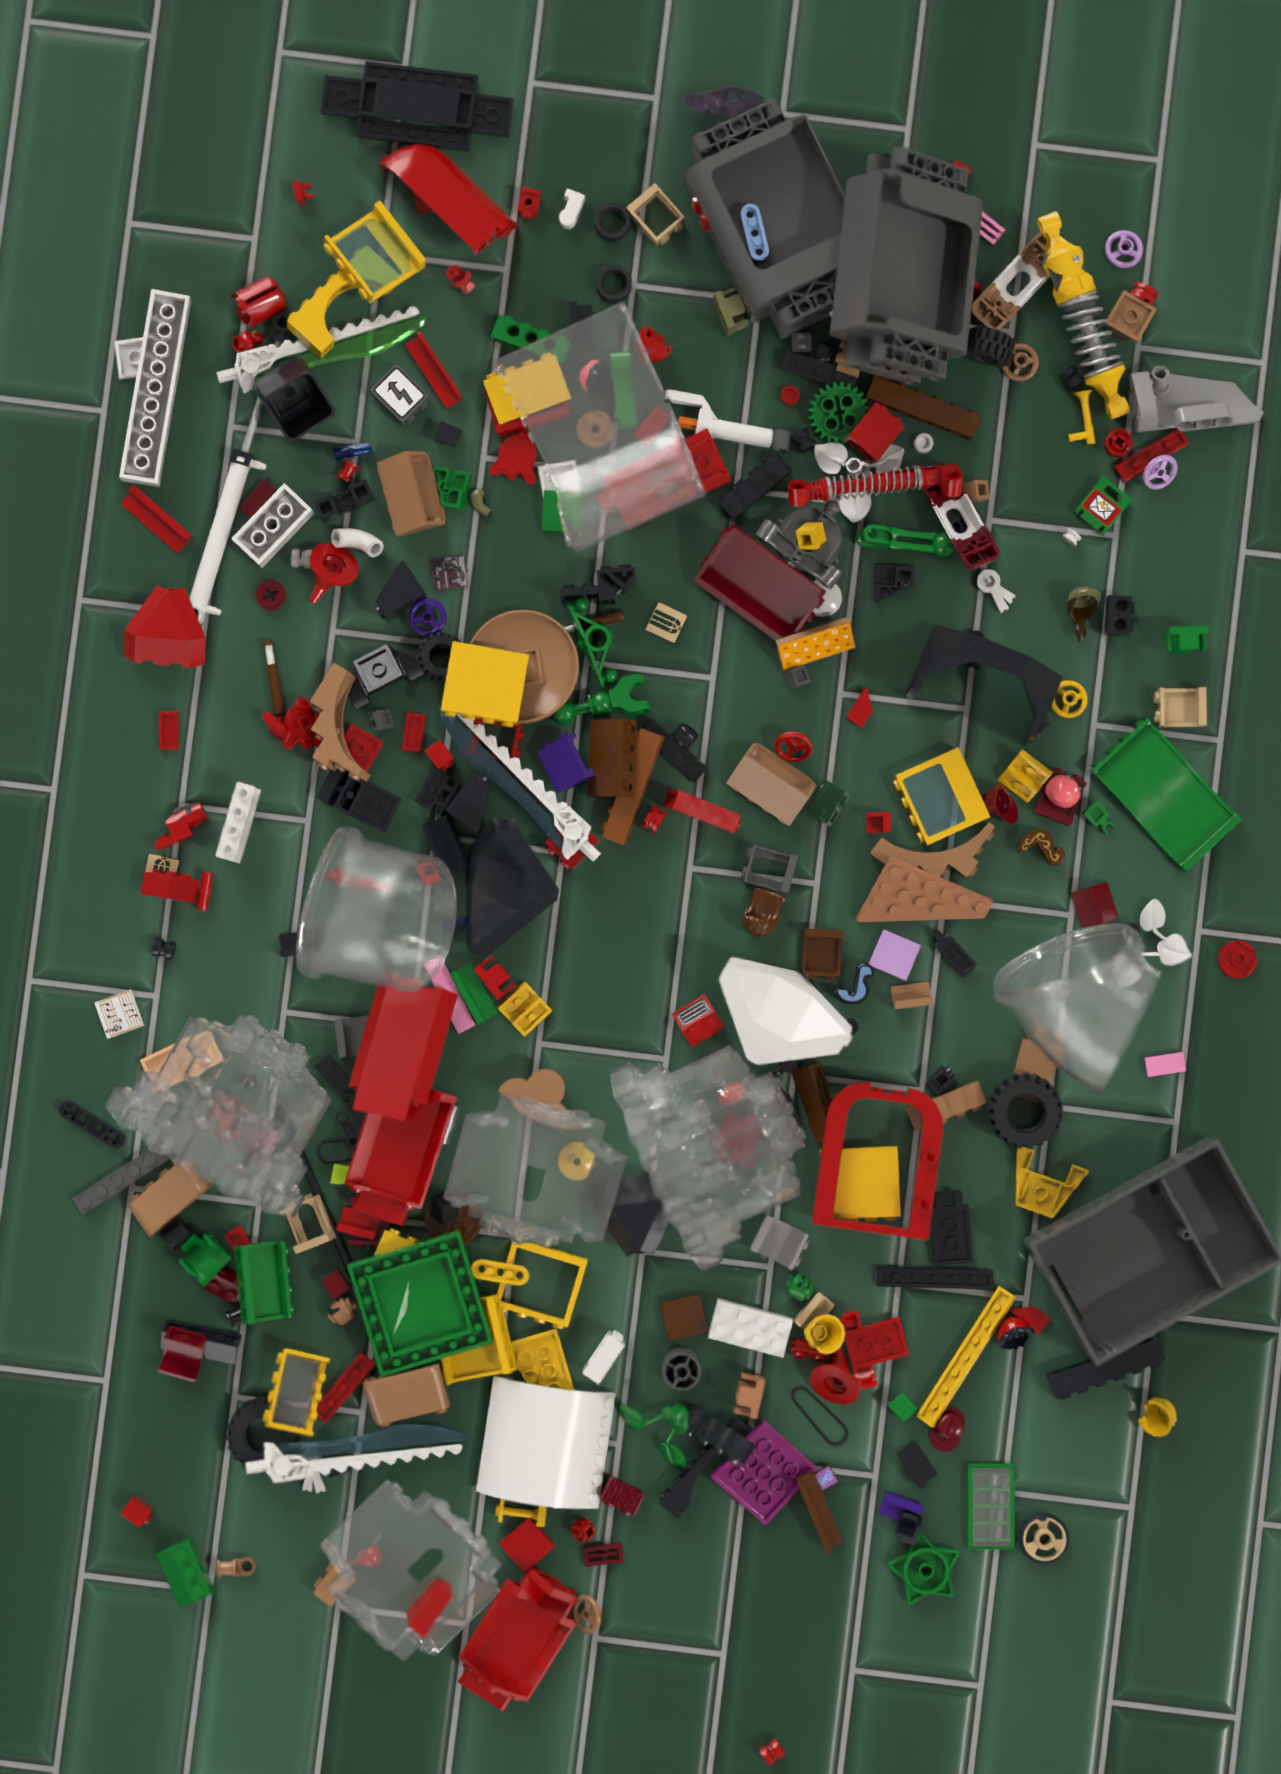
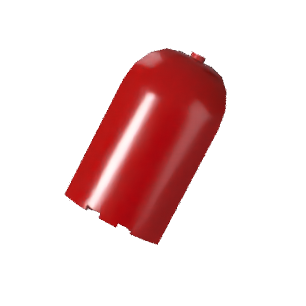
(450, 194)

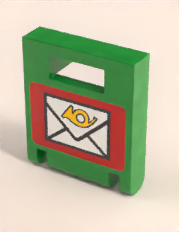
(1101, 508)

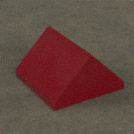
(1094, 905)

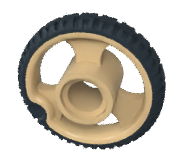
(1030, 1548)

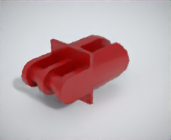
(277, 726)

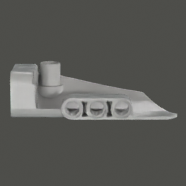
(1187, 402)

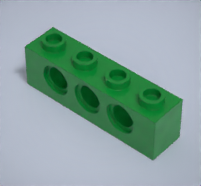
(506, 323)

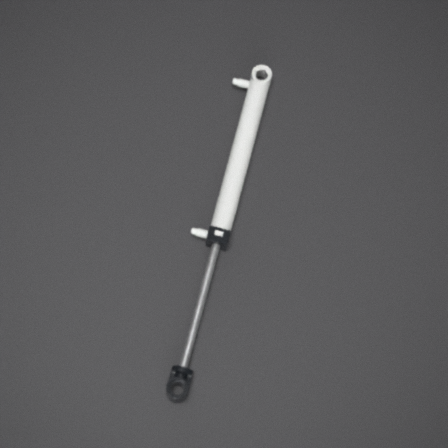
(241, 463)

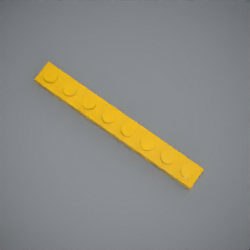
(966, 1356)

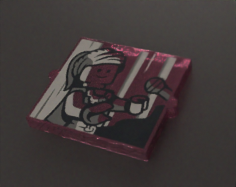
(449, 572)

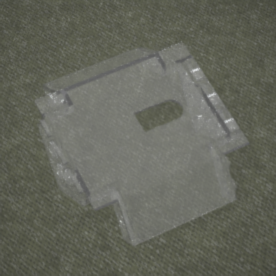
(577, 1182)
(379, 1547)

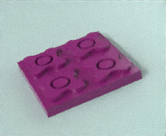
(768, 1475)

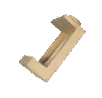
(299, 1232)

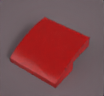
(526, 1544)

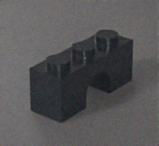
(338, 505)

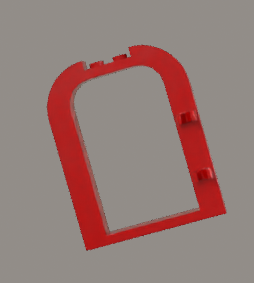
(925, 1169)

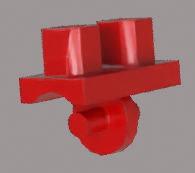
(460, 279)

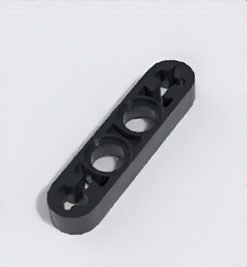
(93, 1123)

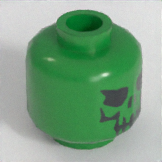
(800, 1287)

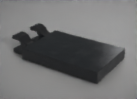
(951, 1231)

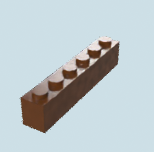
(924, 408)

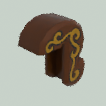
(1045, 844)

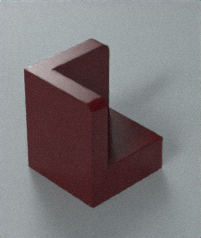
(336, 1283)

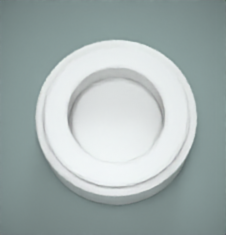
(923, 443)

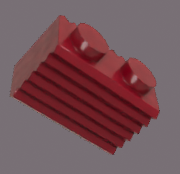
(622, 1495)

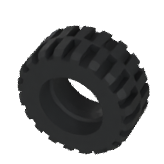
(1030, 1135)

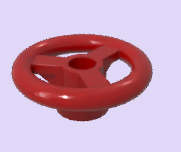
(794, 743)

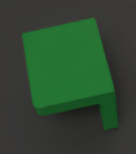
(902, 1406)

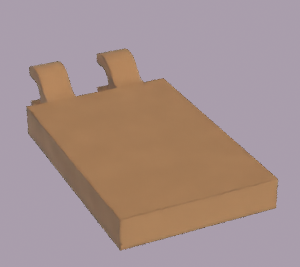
(1033, 1062)

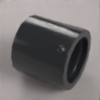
(176, 1233)

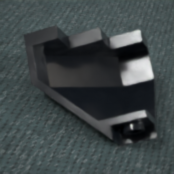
(637, 1216)

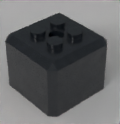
(303, 408)

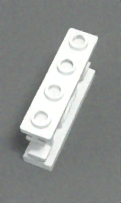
(238, 822)

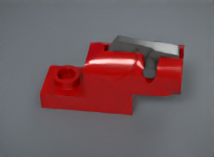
(180, 825)

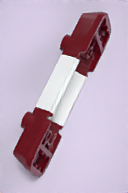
(976, 544)

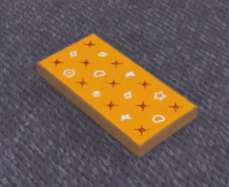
(815, 643)

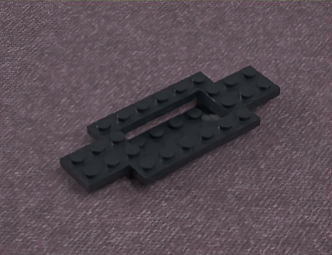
(418, 97)

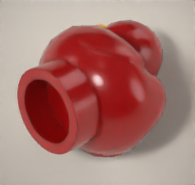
(246, 340)

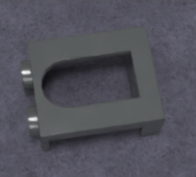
(751, 878)

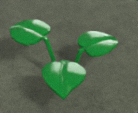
(675, 1417)

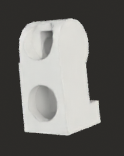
(570, 214)

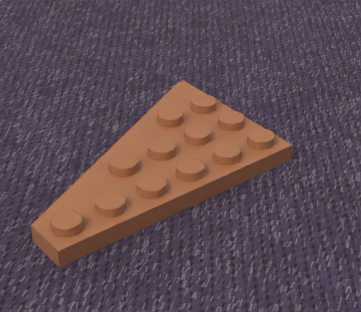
(915, 894)

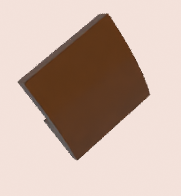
(683, 1317)

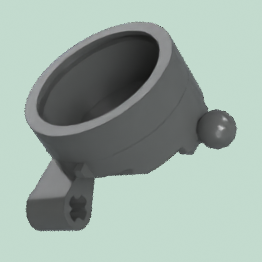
(815, 563)

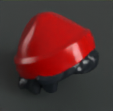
(1014, 1333)

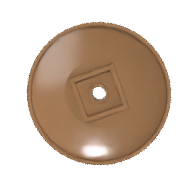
(551, 660)

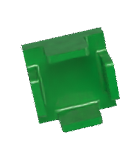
(1185, 639)
(204, 1257)

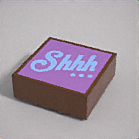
(826, 1477)

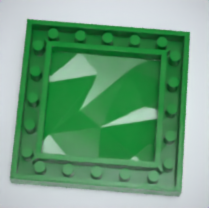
(420, 1303)

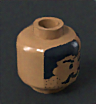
(342, 1310)

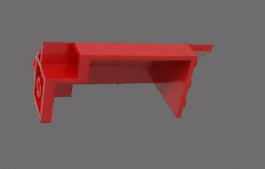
(518, 1638)

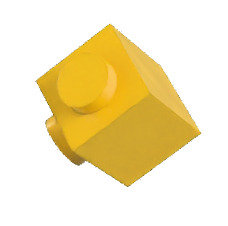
(811, 535)

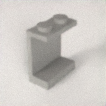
(780, 1242)

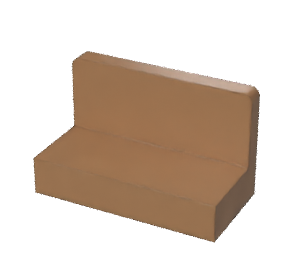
(911, 995)

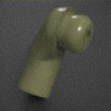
(477, 502)

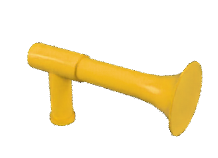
(1089, 432)

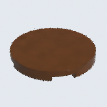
(468, 1225)

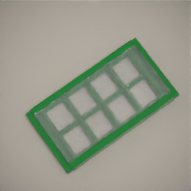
(990, 1506)

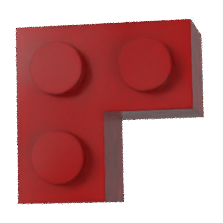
(169, 886)

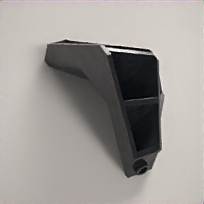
(503, 886)

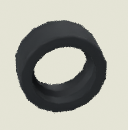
(614, 207)
(609, 270)

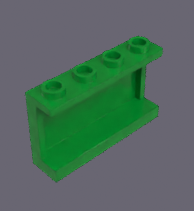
(263, 1281)

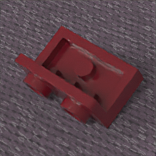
(224, 1285)

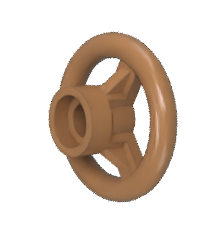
(1026, 360)
(591, 1613)

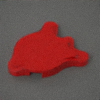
(516, 457)
(298, 725)

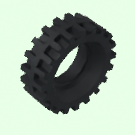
(238, 1431)

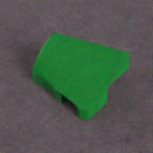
(453, 487)

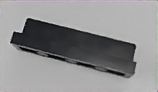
(219, 1344)

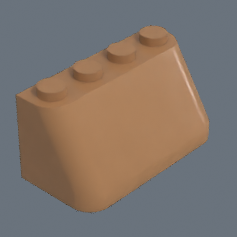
(411, 492)
(771, 783)
(166, 1198)

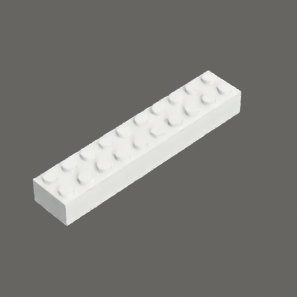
(155, 388)

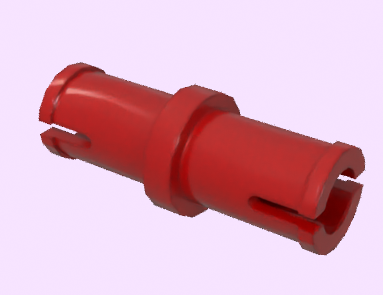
(204, 891)

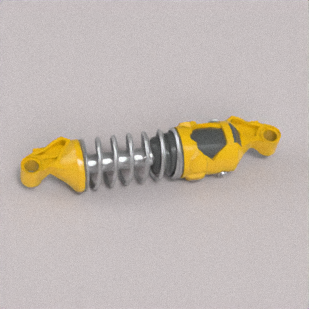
(1075, 294)

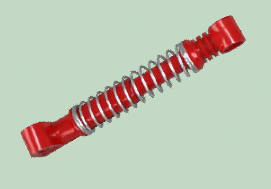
(946, 476)

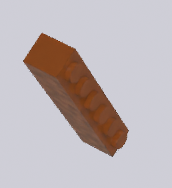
(625, 809)

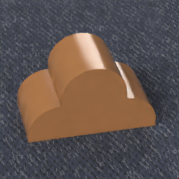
(543, 1085)

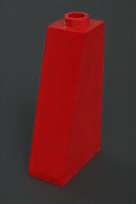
(701, 810)

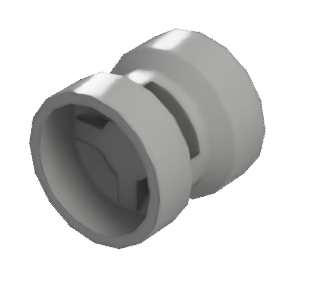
(300, 558)

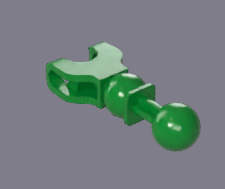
(602, 702)

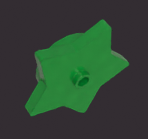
(935, 1579)

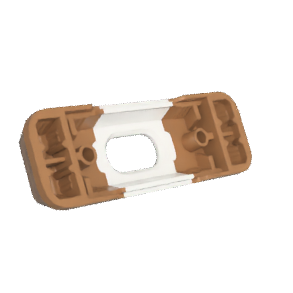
(995, 305)

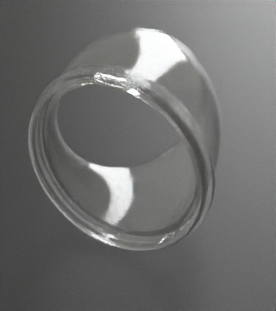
(376, 914)
(1080, 998)

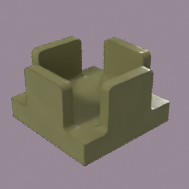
(730, 310)

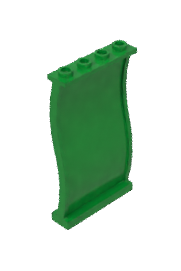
(1165, 794)

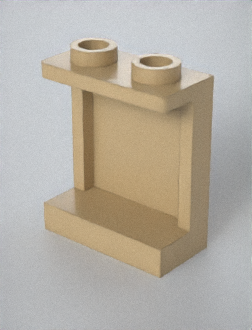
(1181, 707)

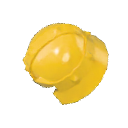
(825, 1333)
(1160, 1417)

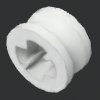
(1071, 537)

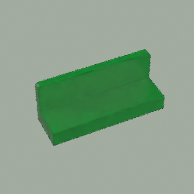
(474, 993)

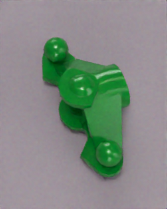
(580, 605)

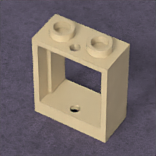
(644, 199)

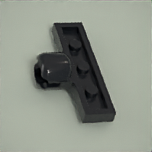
(819, 366)
(677, 746)

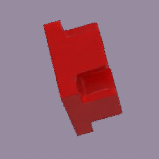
(494, 977)

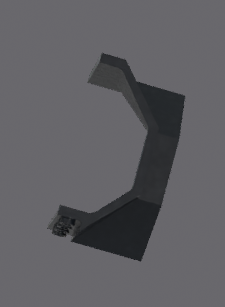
(953, 648)

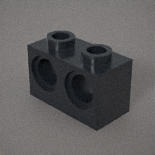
(1112, 615)

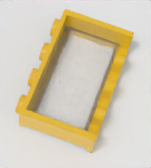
(295, 1392)

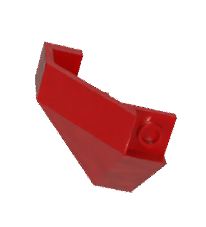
(165, 631)

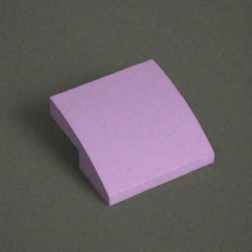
(894, 955)

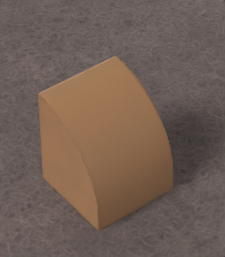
(977, 490)

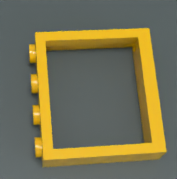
(556, 1254)

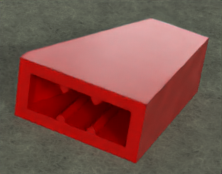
(429, 1607)

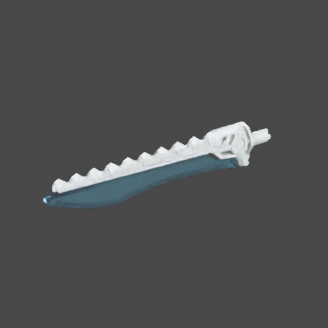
(565, 818)
(294, 1466)

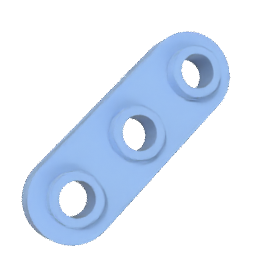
(754, 224)

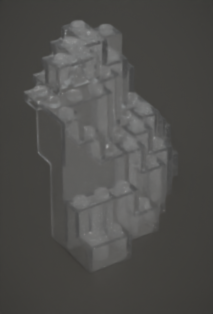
(230, 1110)
(711, 1145)

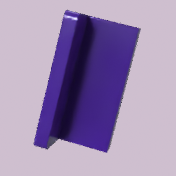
(894, 1505)

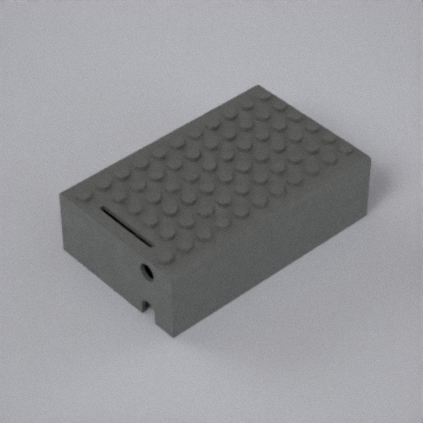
(1152, 1259)

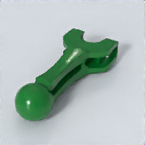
(885, 538)

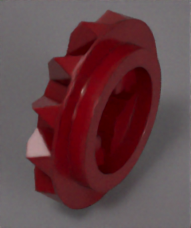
(273, 586)

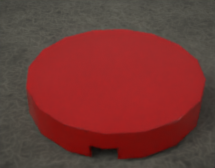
(1237, 959)

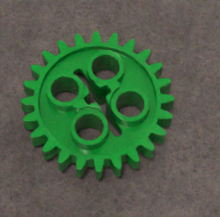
(821, 415)

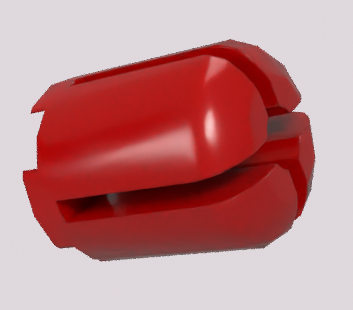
(259, 301)

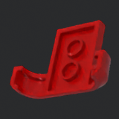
(872, 1345)

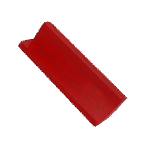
(434, 371)
(156, 519)

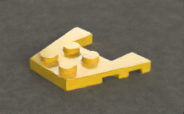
(1041, 1192)

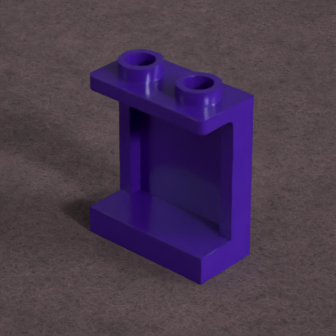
(564, 763)

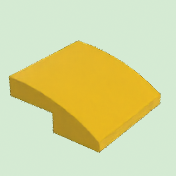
(1025, 776)
(524, 1008)

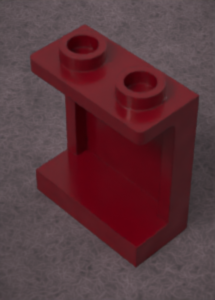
(1048, 810)

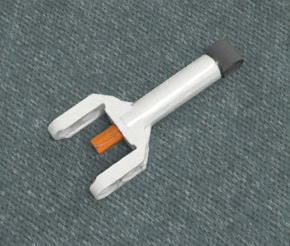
(725, 429)

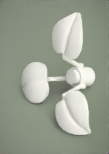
(831, 458)
(1171, 948)

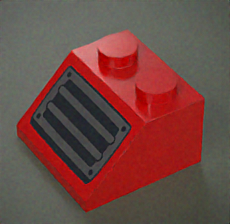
(698, 1020)

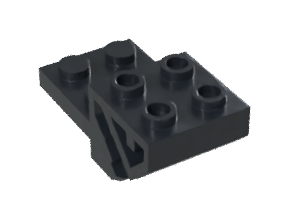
(622, 578)
(359, 799)

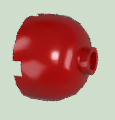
(654, 344)

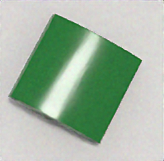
(551, 519)

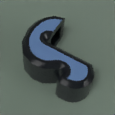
(860, 986)

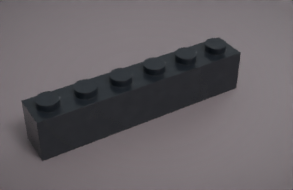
(1086, 1374)

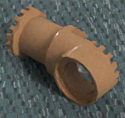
(234, 1567)

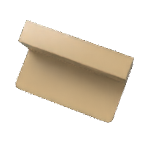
(815, 1307)

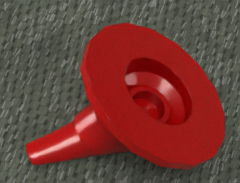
(332, 567)
(835, 1381)

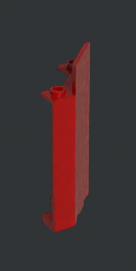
(401, 1050)
(398, 1159)

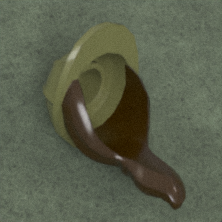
(1081, 607)

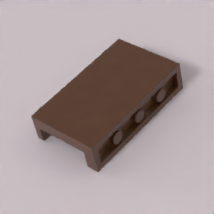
(612, 758)

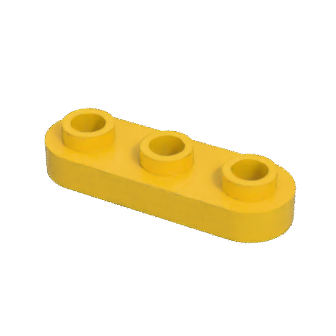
(492, 1268)

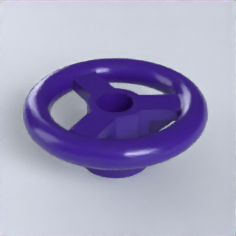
(432, 622)

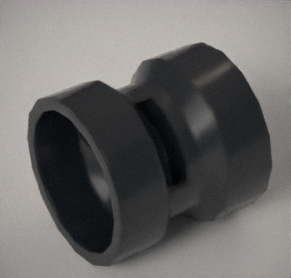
(1074, 381)
(802, 439)
(164, 949)

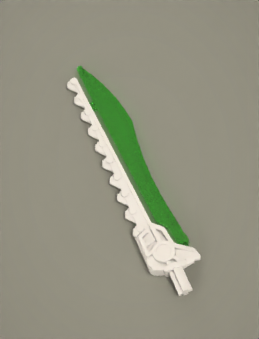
(261, 359)

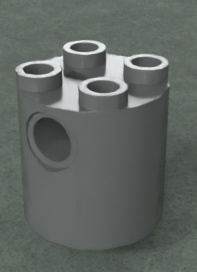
(677, 1377)

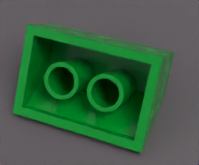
(185, 1572)

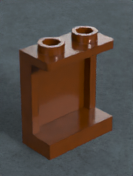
(822, 953)

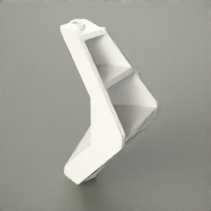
(780, 1013)

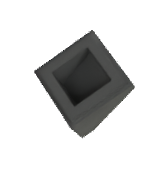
(796, 677)

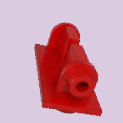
(801, 1350)

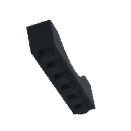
(678, 1497)

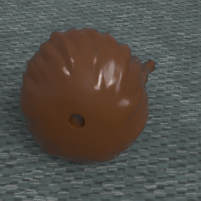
(763, 913)

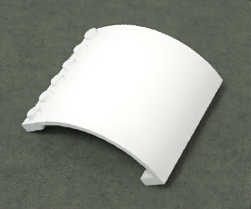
(545, 1444)

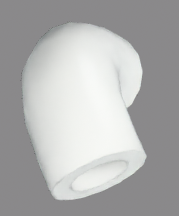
(357, 539)

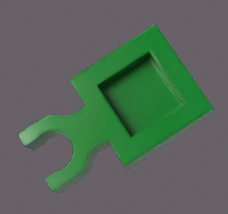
(1097, 815)

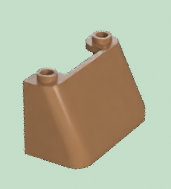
(407, 1394)

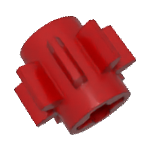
(583, 1530)

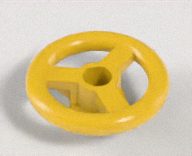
(1075, 697)

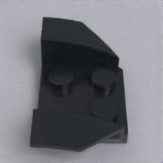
(380, 670)

